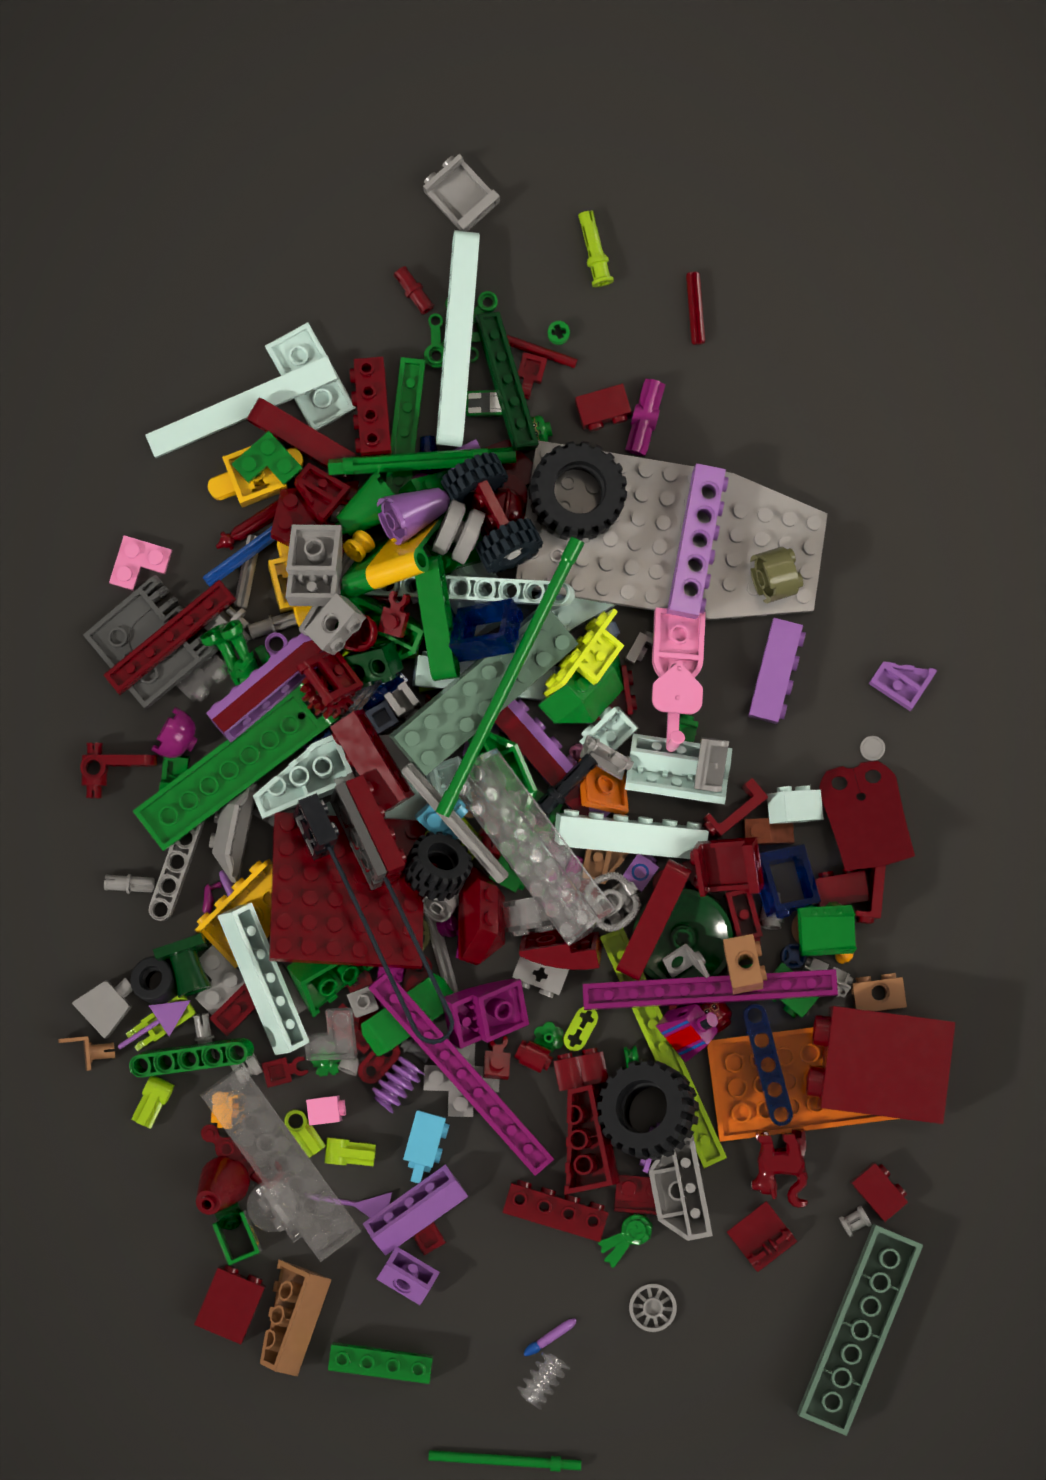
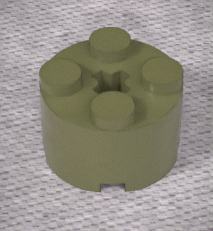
(776, 574)

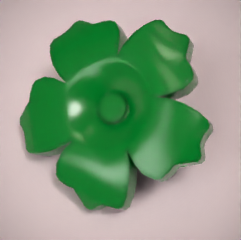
(325, 1066)

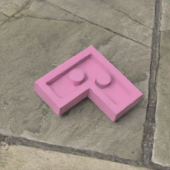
(134, 555)

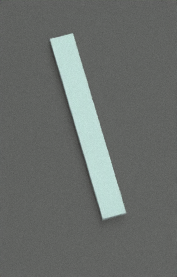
(238, 407)

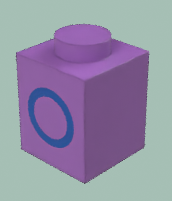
(641, 871)

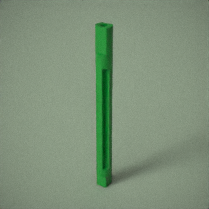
(412, 461)

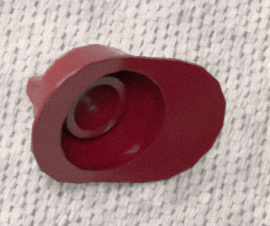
(513, 498)

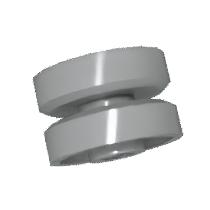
(461, 533)

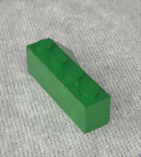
(322, 981)

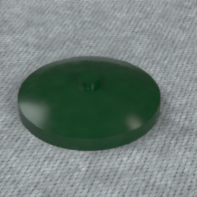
(700, 925)

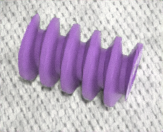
(397, 1083)

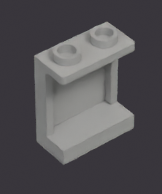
(460, 193)

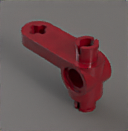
(95, 782)

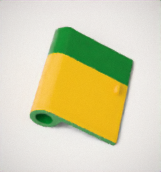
(389, 563)

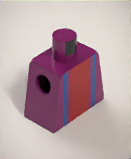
(688, 1029)

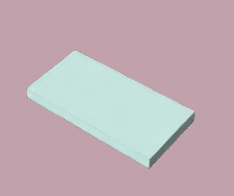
(297, 350)

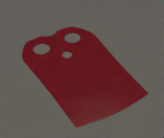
(870, 829)

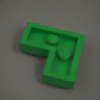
(267, 453)

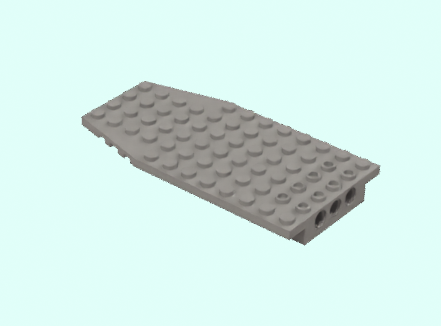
(639, 552)

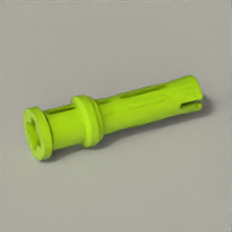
(597, 259)

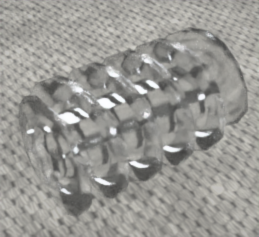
(543, 1379)

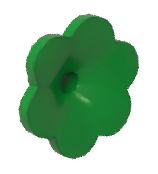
(549, 1029)

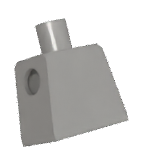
(105, 1006)

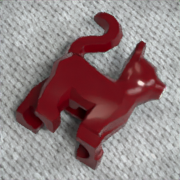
(782, 1161)

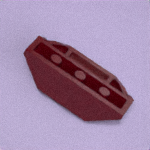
(480, 918)

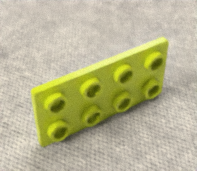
(591, 655)

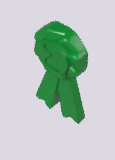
(635, 1230)

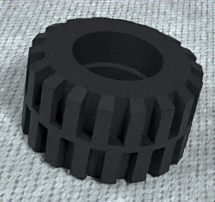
(444, 852)

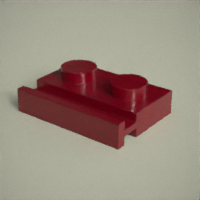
(634, 1195)

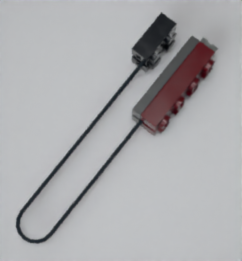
(375, 851)

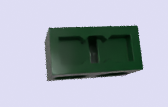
(372, 663)

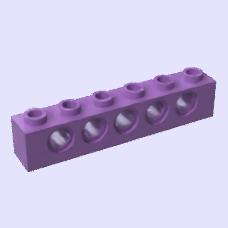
(715, 480)

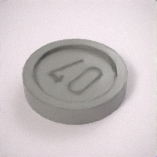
(872, 748)

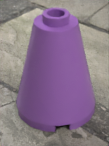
(411, 512)

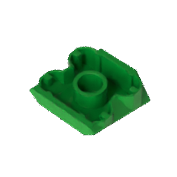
(826, 929)

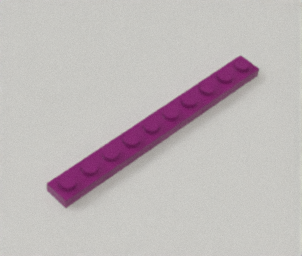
(706, 990)
(464, 1077)

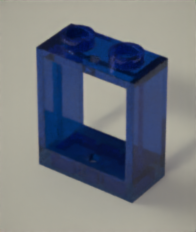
(468, 647)
(769, 893)

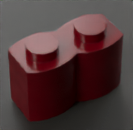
(580, 1070)

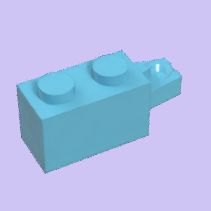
(424, 1142)

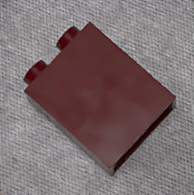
(882, 1064)

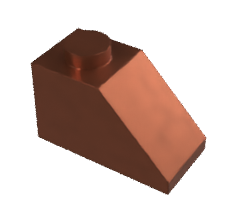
(768, 833)

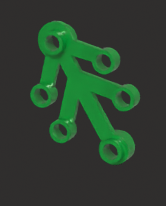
(437, 346)

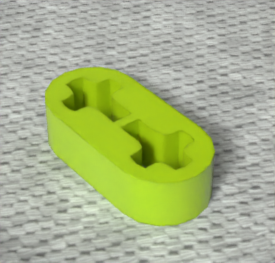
(574, 1026)

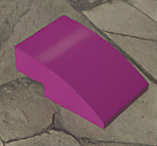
(486, 1012)

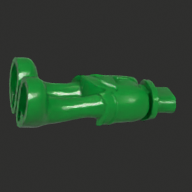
(221, 636)

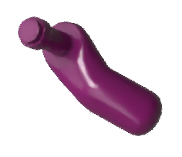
(208, 898)

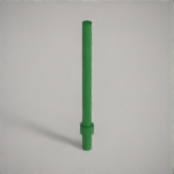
(554, 1463)

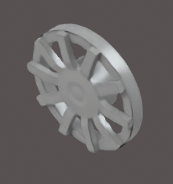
(652, 1307)

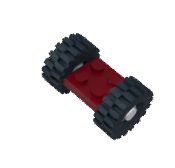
(503, 541)

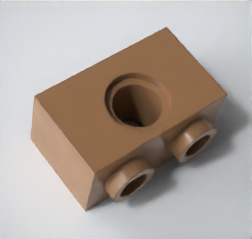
(744, 978)
(893, 997)

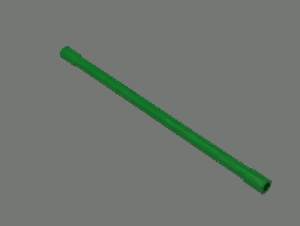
(451, 795)

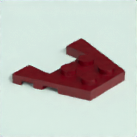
(295, 511)

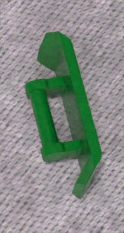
(385, 1032)

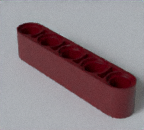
(297, 434)
(653, 919)

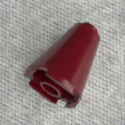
(221, 1185)

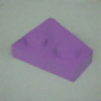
(902, 683)

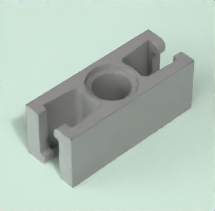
(402, 701)

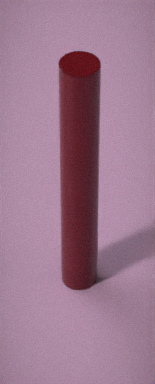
(542, 352)

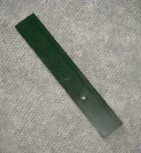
(506, 381)

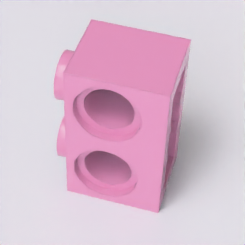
(325, 1110)

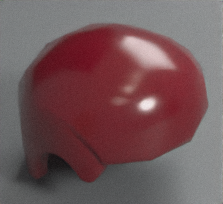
(364, 637)

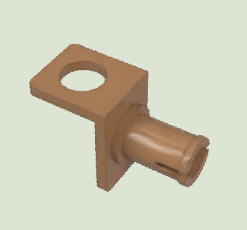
(92, 1052)

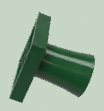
(186, 964)

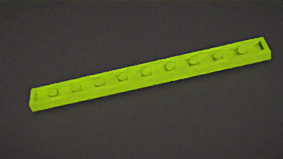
(706, 1141)

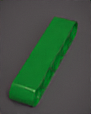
(437, 620)
(180, 1060)

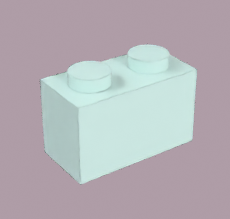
(795, 806)

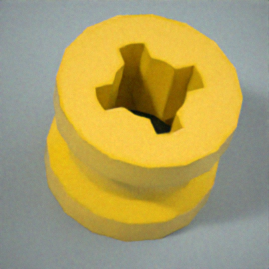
(359, 545)

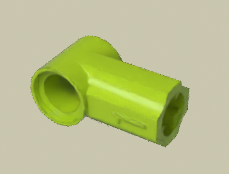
(154, 1097)
(305, 1134)
(345, 1152)

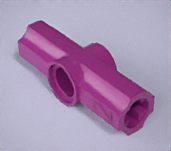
(645, 417)

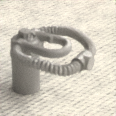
(630, 889)

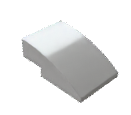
(314, 564)

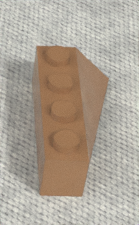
(293, 1317)

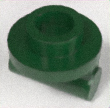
(229, 1217)

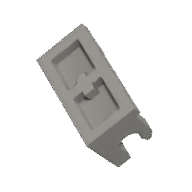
(711, 764)

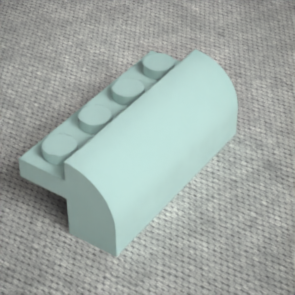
(669, 772)

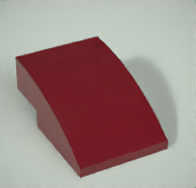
(551, 950)

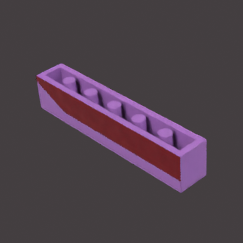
(262, 688)
(540, 750)

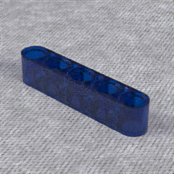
(776, 1074)

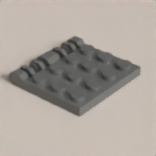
(131, 625)

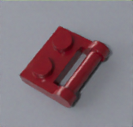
(335, 671)

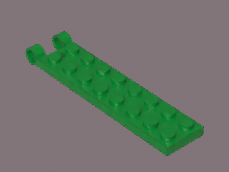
(230, 770)

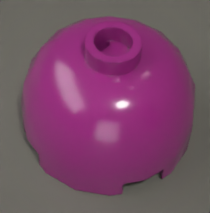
(176, 735)

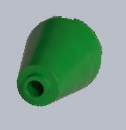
(362, 509)

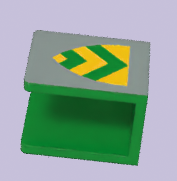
(224, 1244)

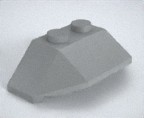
(232, 832)
(680, 1193)

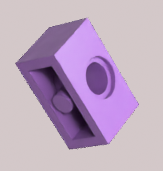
(408, 1275)

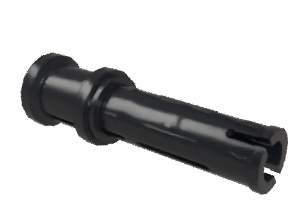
(556, 794)

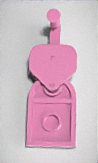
(677, 661)

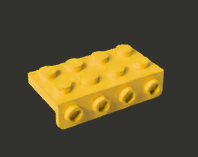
(253, 890)

